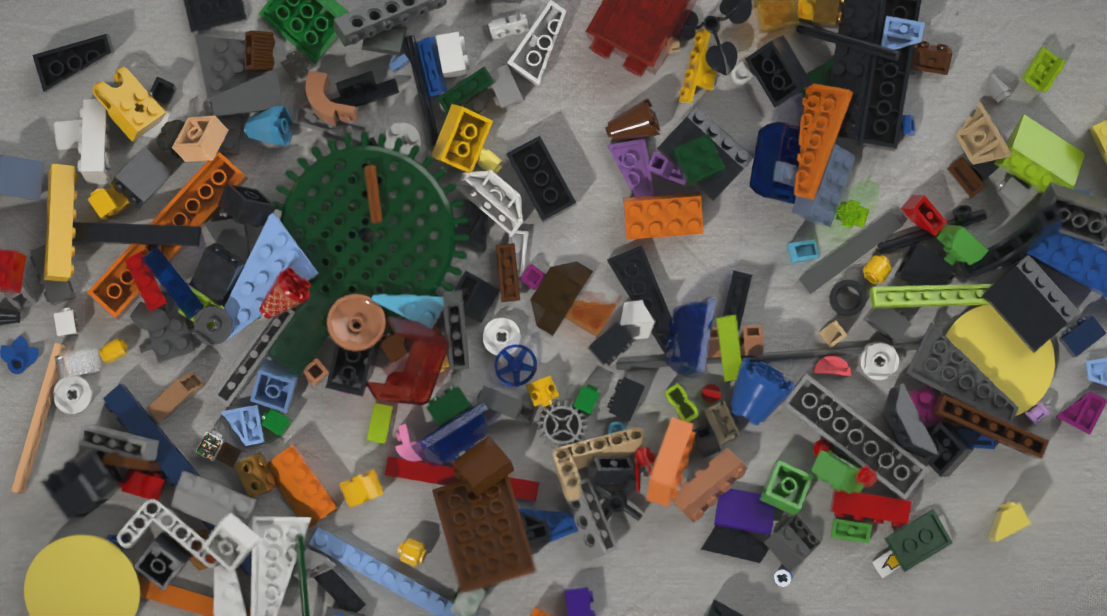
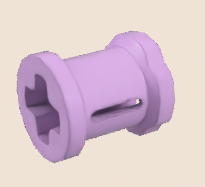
(1037, 413)

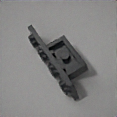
(364, 90)

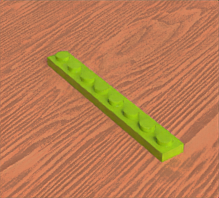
(928, 295)

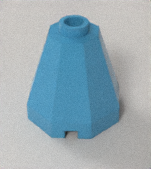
(270, 126)

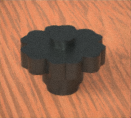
(168, 136)

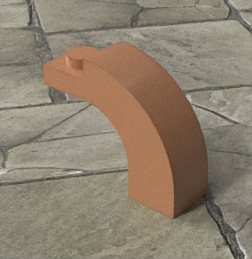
(316, 90)

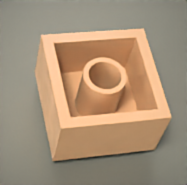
(200, 138)

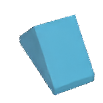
(802, 251)

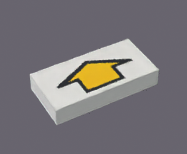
(886, 564)

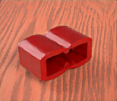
(144, 484)

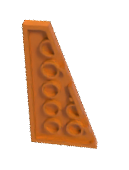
(818, 131)

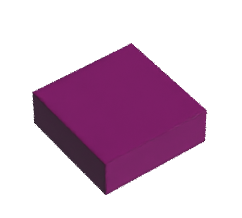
(532, 276)

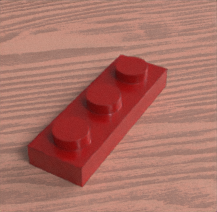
(145, 282)

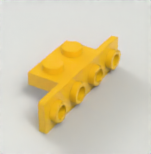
(698, 71)

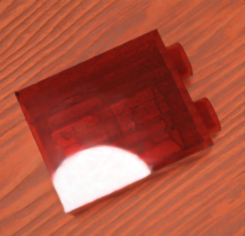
(637, 31)

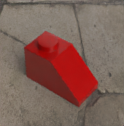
(924, 214)

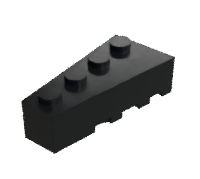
(69, 60)

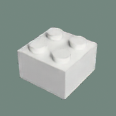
(451, 55)
(231, 542)

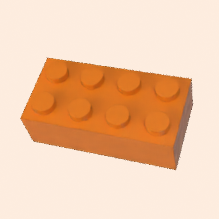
(663, 215)
(671, 462)

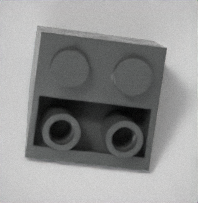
(792, 542)

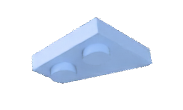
(901, 32)
(247, 424)

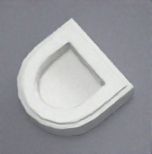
(741, 74)

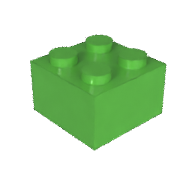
(786, 487)

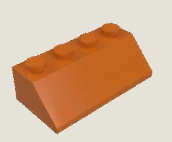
(301, 486)

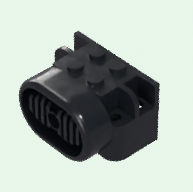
(83, 484)

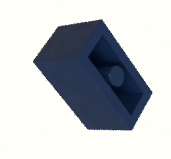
(1082, 335)

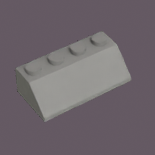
(210, 500)

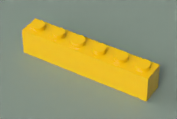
(60, 223)

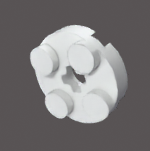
(401, 130)
(501, 325)
(886, 368)
(77, 405)

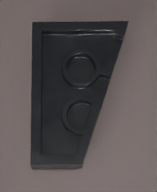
(735, 544)

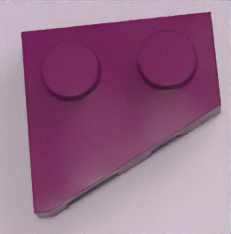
(1084, 412)

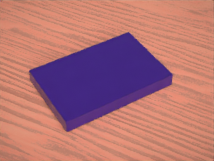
(744, 512)

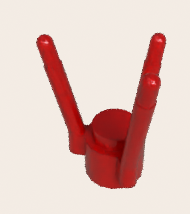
(645, 458)

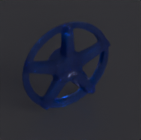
(515, 365)

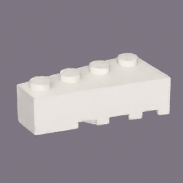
(535, 48)
(94, 142)
(228, 593)

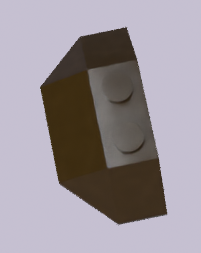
(557, 294)

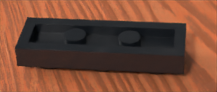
(737, 296)
(340, 591)

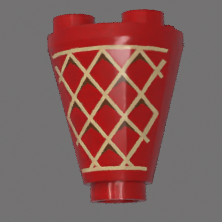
(285, 293)

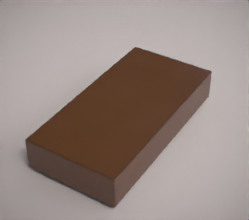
(966, 177)

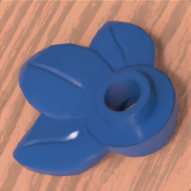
(19, 352)

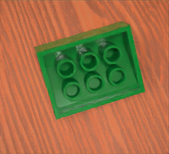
(305, 23)

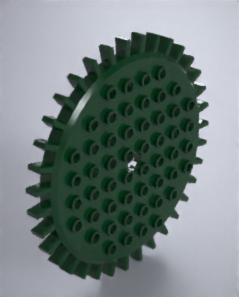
(421, 179)

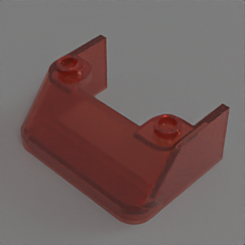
(422, 368)

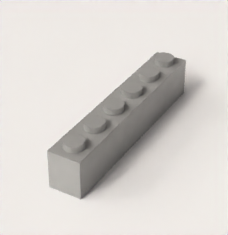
(251, 359)

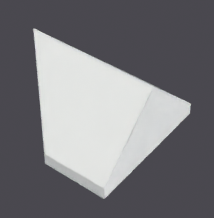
(636, 320)

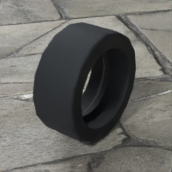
(848, 283)

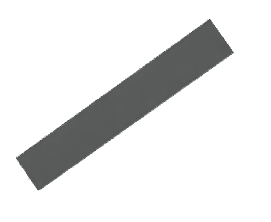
(850, 252)

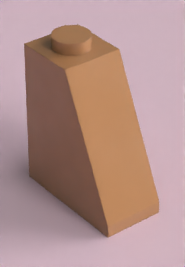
(175, 396)

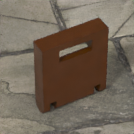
(116, 460)

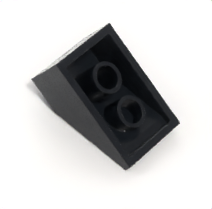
(351, 369)

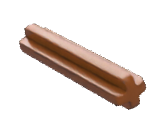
(373, 194)

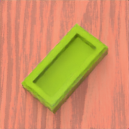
(379, 423)

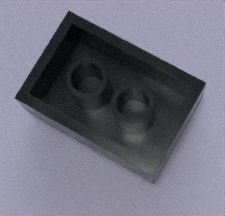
(778, 71)

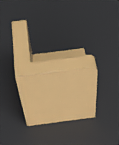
(832, 334)

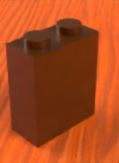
(482, 466)

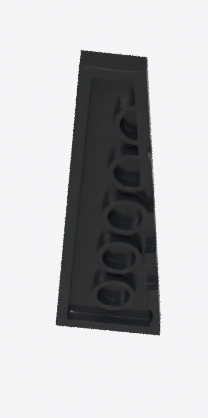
(640, 284)

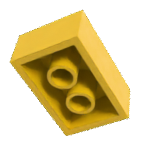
(461, 138)

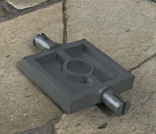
(171, 341)

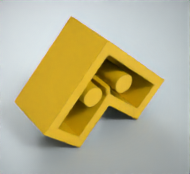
(108, 202)

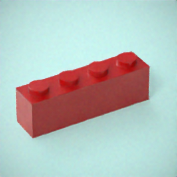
(870, 506)

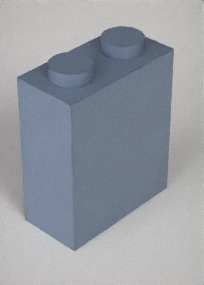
(20, 177)

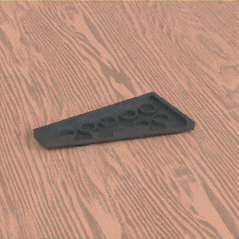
(222, 69)
(953, 373)

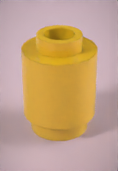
(113, 350)

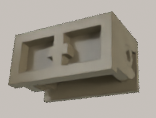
(722, 422)

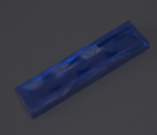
(172, 282)

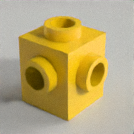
(542, 391)

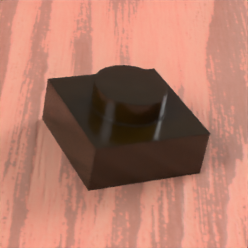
(229, 454)

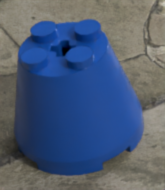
(758, 391)

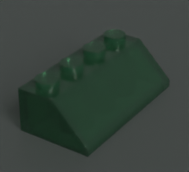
(302, 334)

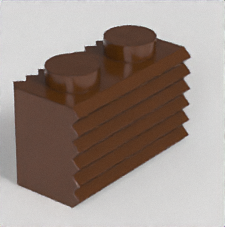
(259, 51)

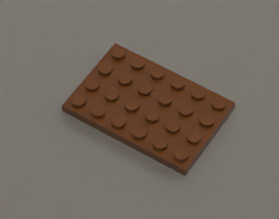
(483, 534)

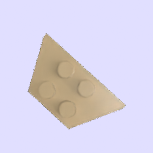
(981, 138)

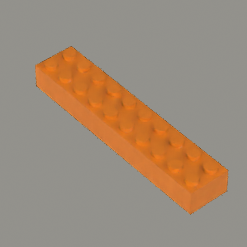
(190, 207)

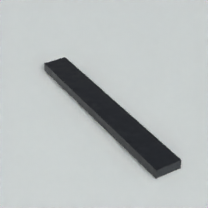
(137, 234)

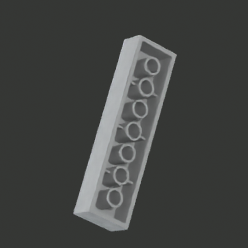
(854, 436)

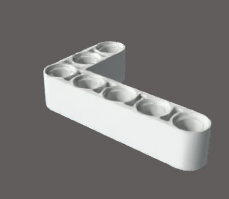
(171, 530)

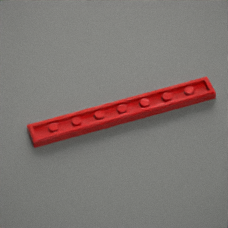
(444, 476)

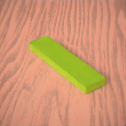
(729, 346)

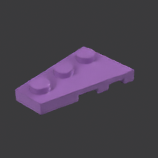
(632, 161)

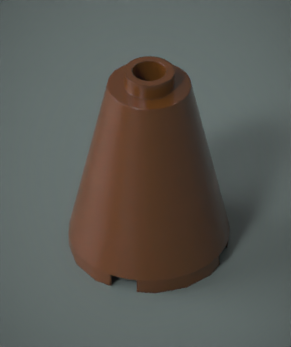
(634, 123)

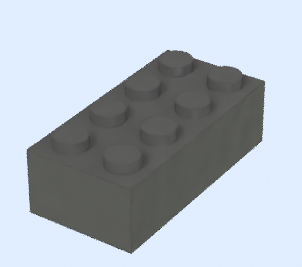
(1082, 213)

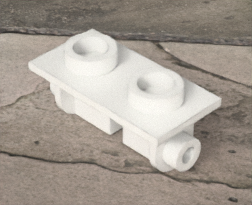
(516, 25)

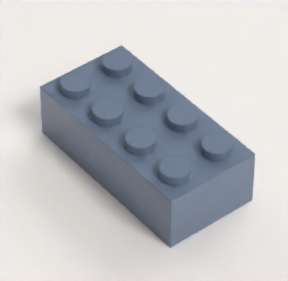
(829, 192)

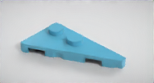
(422, 308)

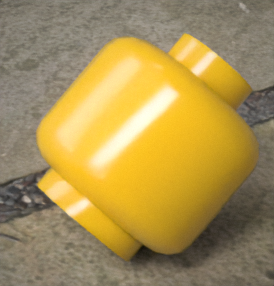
(877, 269)
(412, 552)

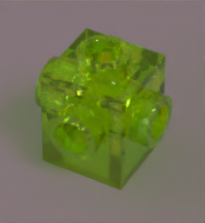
(852, 214)

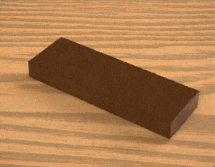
(507, 272)

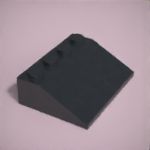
(731, 153)
(1031, 303)

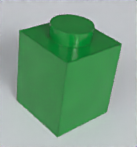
(587, 398)
(276, 421)

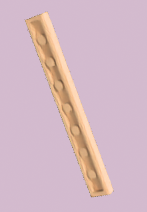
(38, 423)

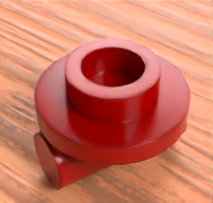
(711, 393)

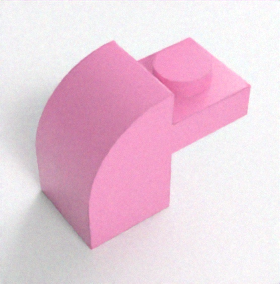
(406, 450)

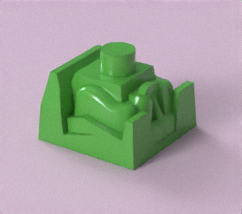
(960, 245)

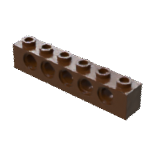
(990, 427)

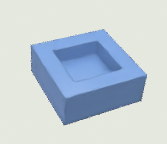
(398, 62)

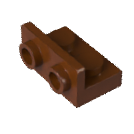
(931, 58)

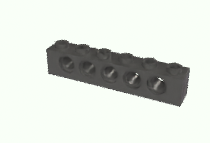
(379, 17)

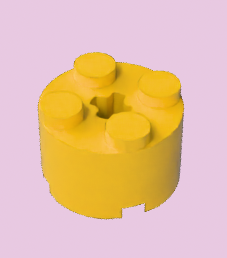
(362, 488)

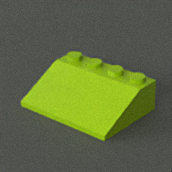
(1040, 157)

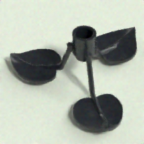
(723, 56)

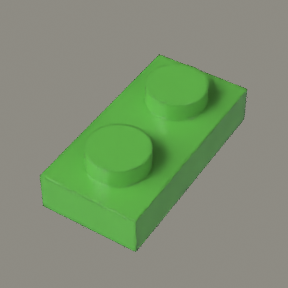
(851, 530)

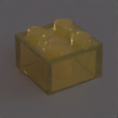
(776, 15)

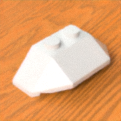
(493, 198)

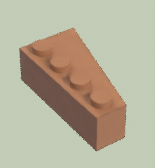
(709, 485)

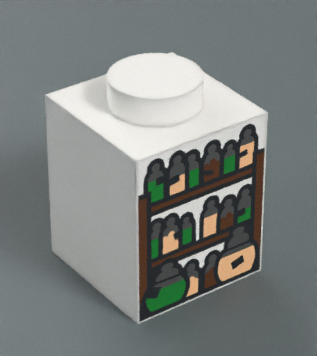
(66, 322)
(210, 445)

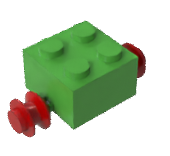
(840, 470)

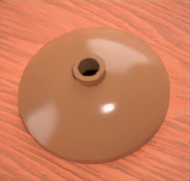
(356, 310)

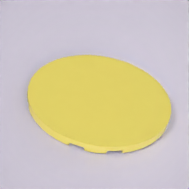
(1004, 356)
(82, 579)

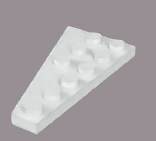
(273, 561)

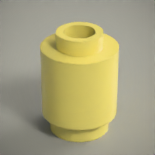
(489, 161)

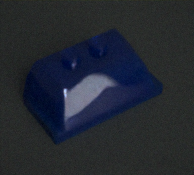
(774, 143)
(690, 337)
(453, 437)

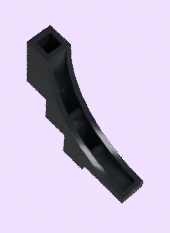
(1041, 226)

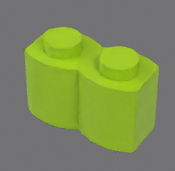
(678, 398)

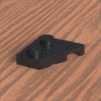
(475, 227)

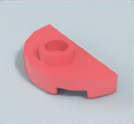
(833, 366)

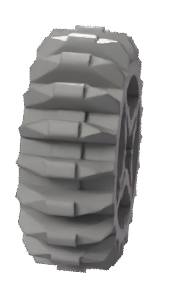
(572, 414)

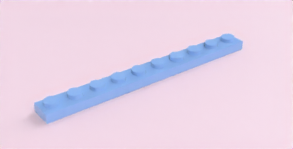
(381, 573)

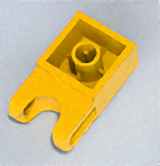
(129, 104)

